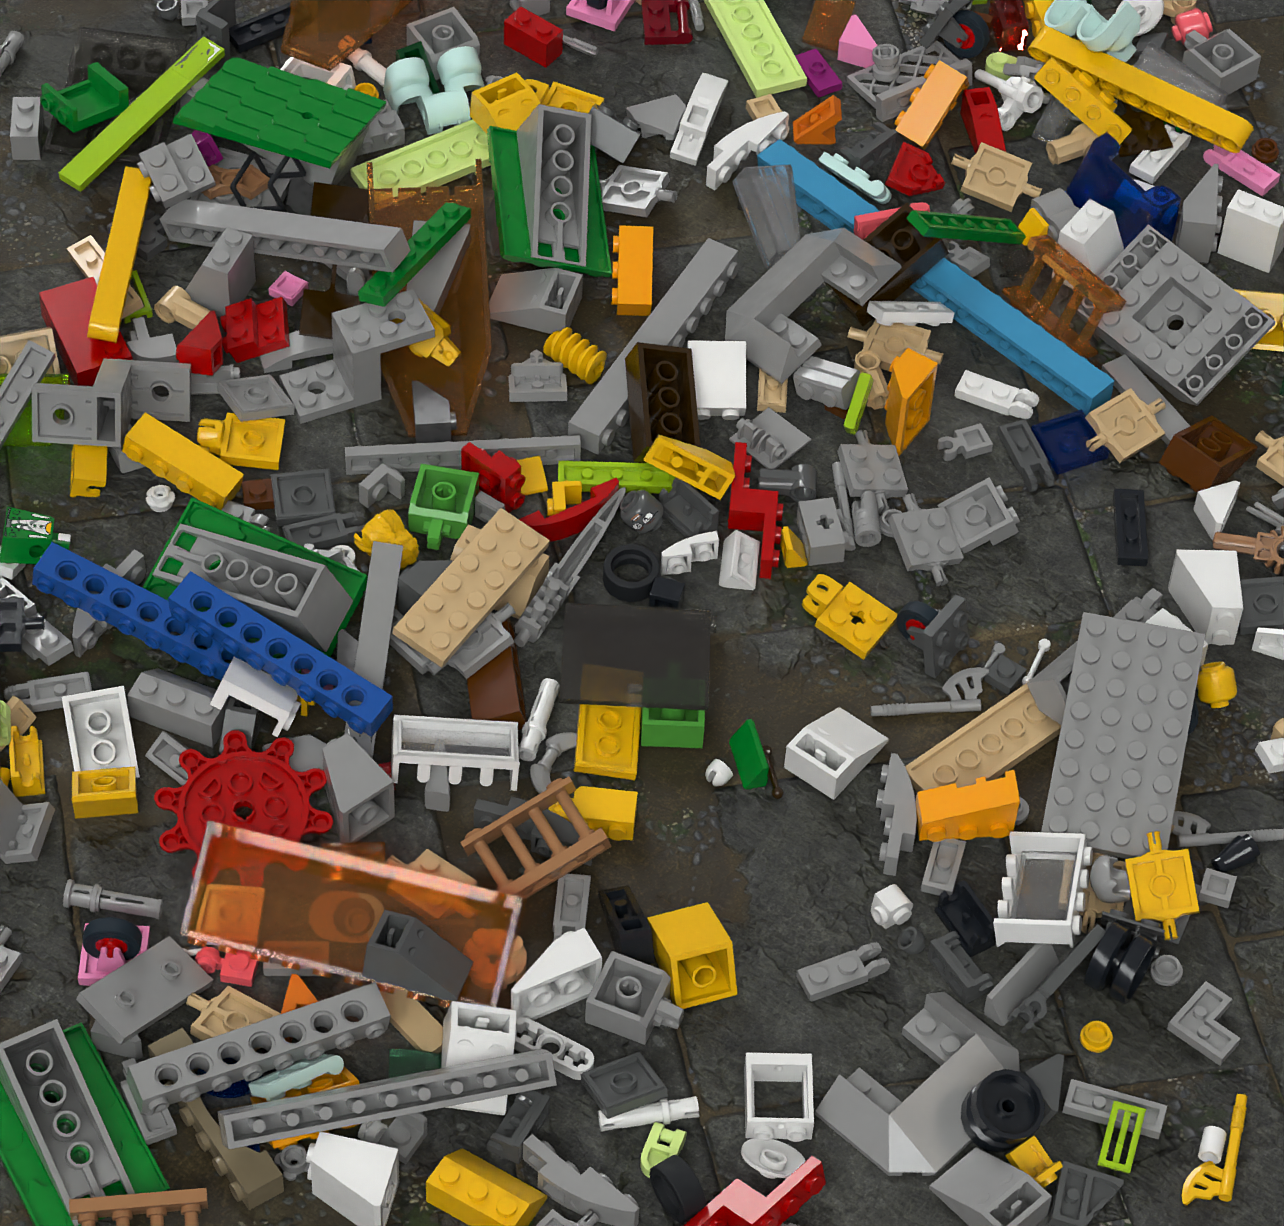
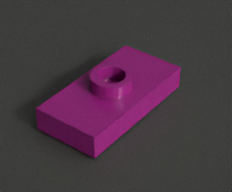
(818, 73)

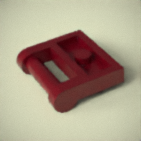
(657, 22)

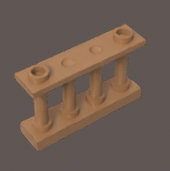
(563, 858)
(152, 1204)

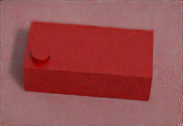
(68, 314)

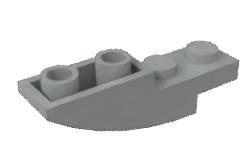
(86, 628)
(44, 644)
(897, 812)
(579, 1192)

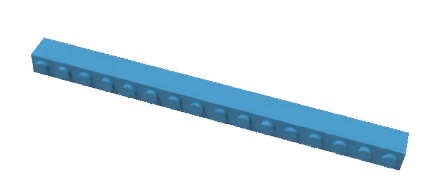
(972, 303)

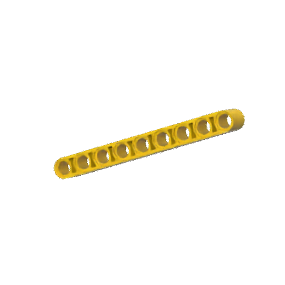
(1144, 90)
(119, 256)

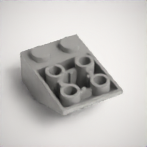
(1200, 218)
(537, 299)
(991, 1192)

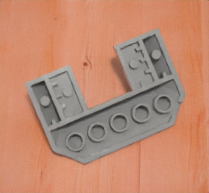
(762, 312)
(927, 1126)

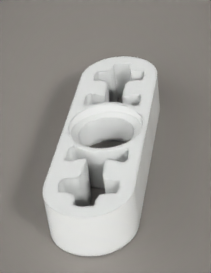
(565, 1044)

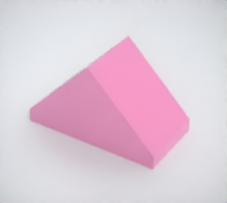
(856, 44)

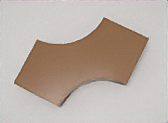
(250, 185)

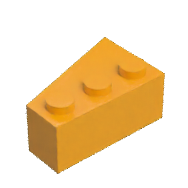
(931, 104)
(633, 270)
(968, 811)

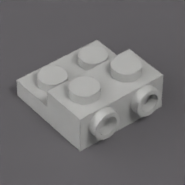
(383, 132)
(175, 171)
(980, 515)

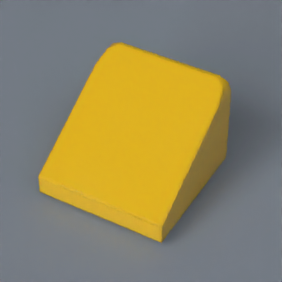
(1033, 225)
(535, 477)
(792, 549)

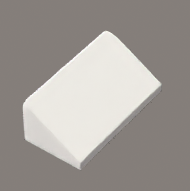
(739, 561)

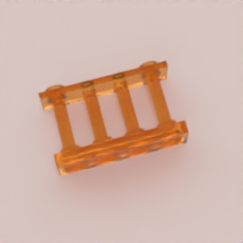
(1085, 285)

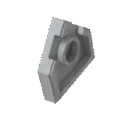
(1024, 67)

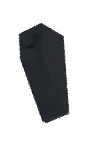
(627, 924)

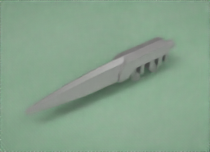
(564, 575)

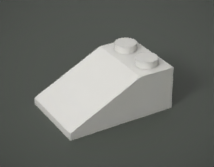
(100, 730)
(558, 977)

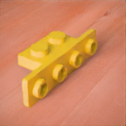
(1083, 99)

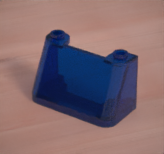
(1111, 187)

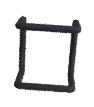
(273, 176)

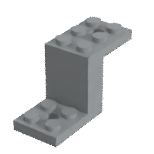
(355, 370)
(104, 411)

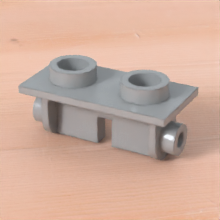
(208, 384)

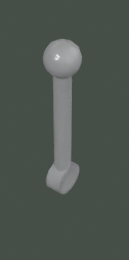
(997, 650)

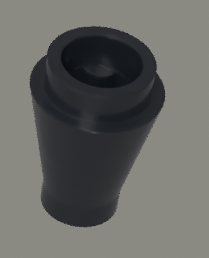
(1236, 854)

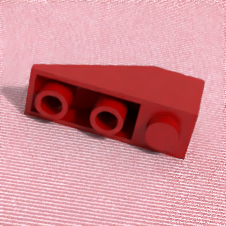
(982, 118)
(202, 347)

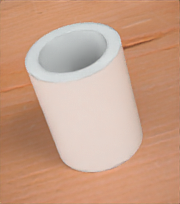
(1212, 1144)

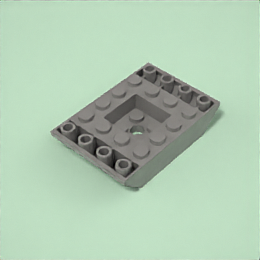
(1168, 286)

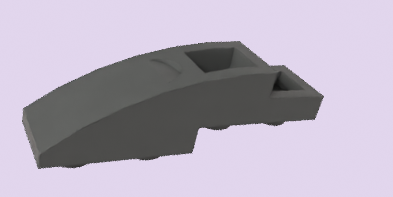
(488, 812)

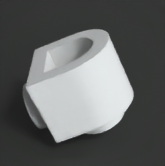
(891, 907)

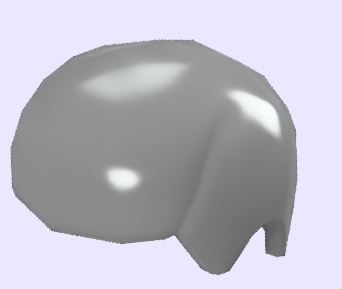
(1109, 883)

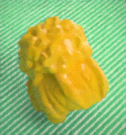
(388, 528)

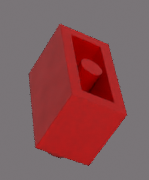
(533, 37)

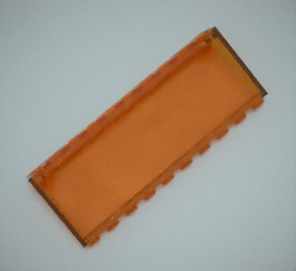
(325, 905)

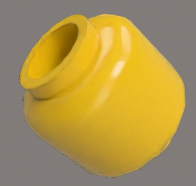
(1216, 684)

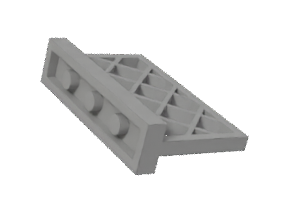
(896, 98)

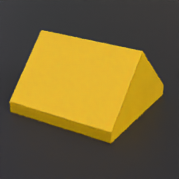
(104, 792)

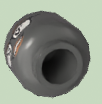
(641, 511)

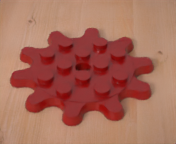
(237, 780)

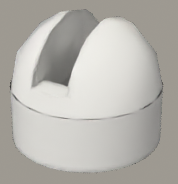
(718, 773)

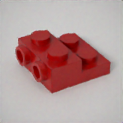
(255, 328)
(498, 475)

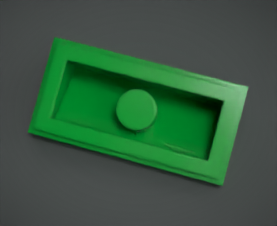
(749, 756)

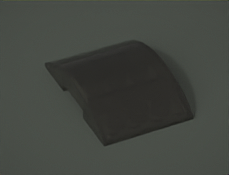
(134, 61)

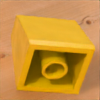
(695, 954)

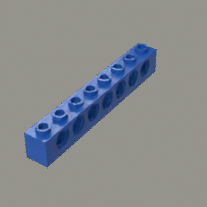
(197, 593)
(139, 603)

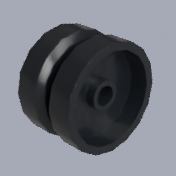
(1120, 962)
(1002, 1110)

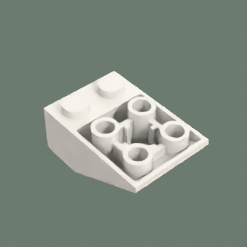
(832, 751)
(475, 1035)

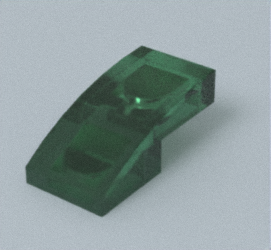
(408, 1062)

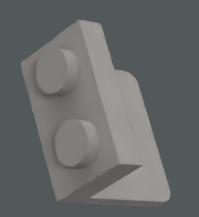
(22, 827)

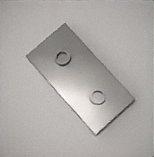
(144, 990)

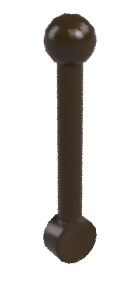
(777, 792)

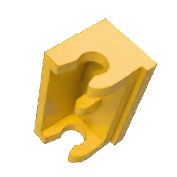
(87, 470)
(26, 763)

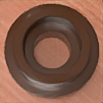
(1265, 150)

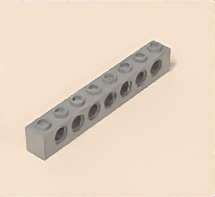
(363, 1003)

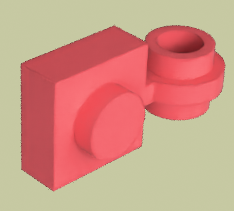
(234, 968)

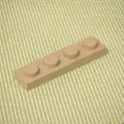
(89, 259)

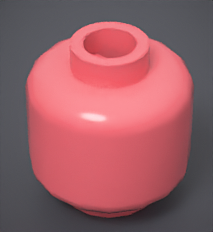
(1190, 21)

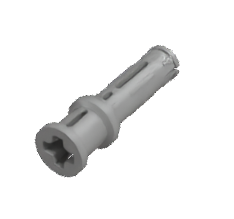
(97, 898)

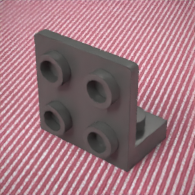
(215, 22)

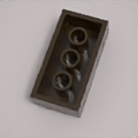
(906, 246)
(661, 396)

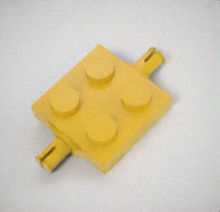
(1162, 885)

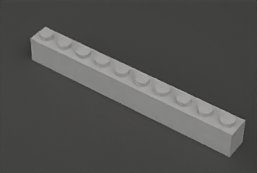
(289, 234)
(667, 325)
(386, 1098)

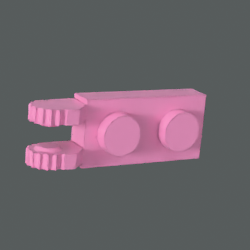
(1243, 169)

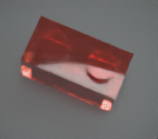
(1009, 24)

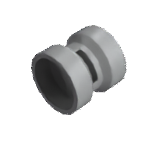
(885, 62)

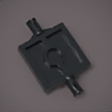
(15, 623)

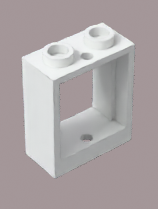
(340, 76)
(779, 1068)

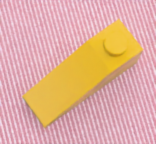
(692, 465)

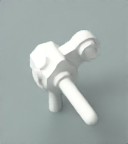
(1018, 95)

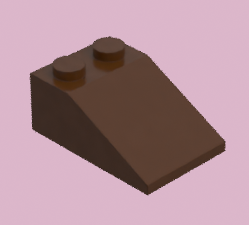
(1206, 453)

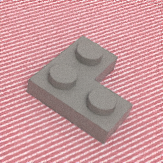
(1198, 1024)

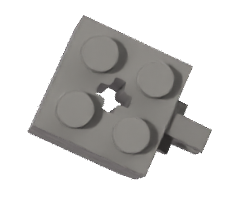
(440, 34)
(1222, 59)
(631, 999)

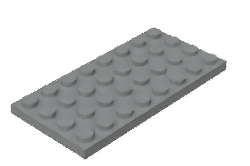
(1123, 734)

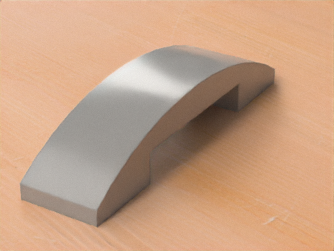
(299, 348)

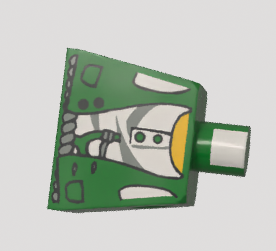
(28, 536)

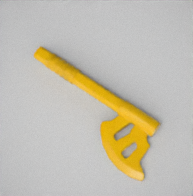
(1226, 1175)

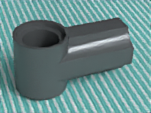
(797, 483)

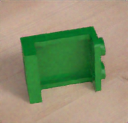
(88, 101)

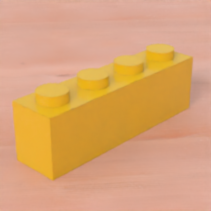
(182, 462)

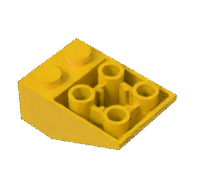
(503, 103)

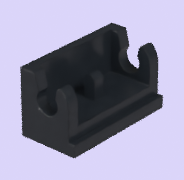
(967, 917)

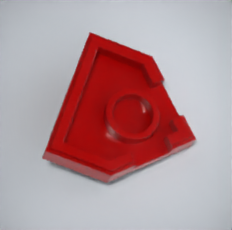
(913, 172)

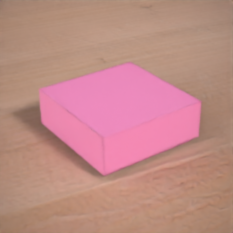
(288, 287)

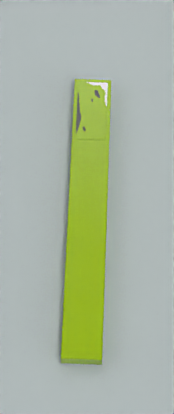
(141, 114)

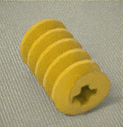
(576, 354)

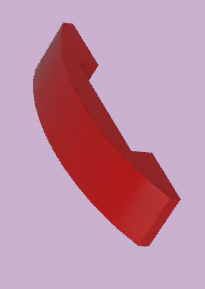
(574, 518)

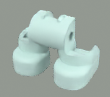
(1084, 23)
(459, 72)

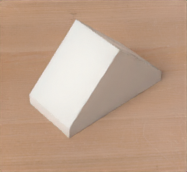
(1215, 506)

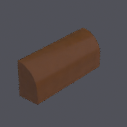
(497, 687)

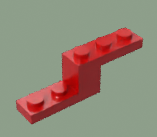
(755, 510)
(746, 1207)

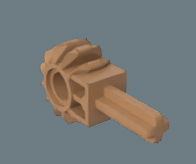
(1264, 547)

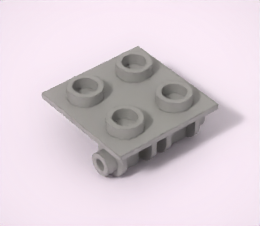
(770, 438)

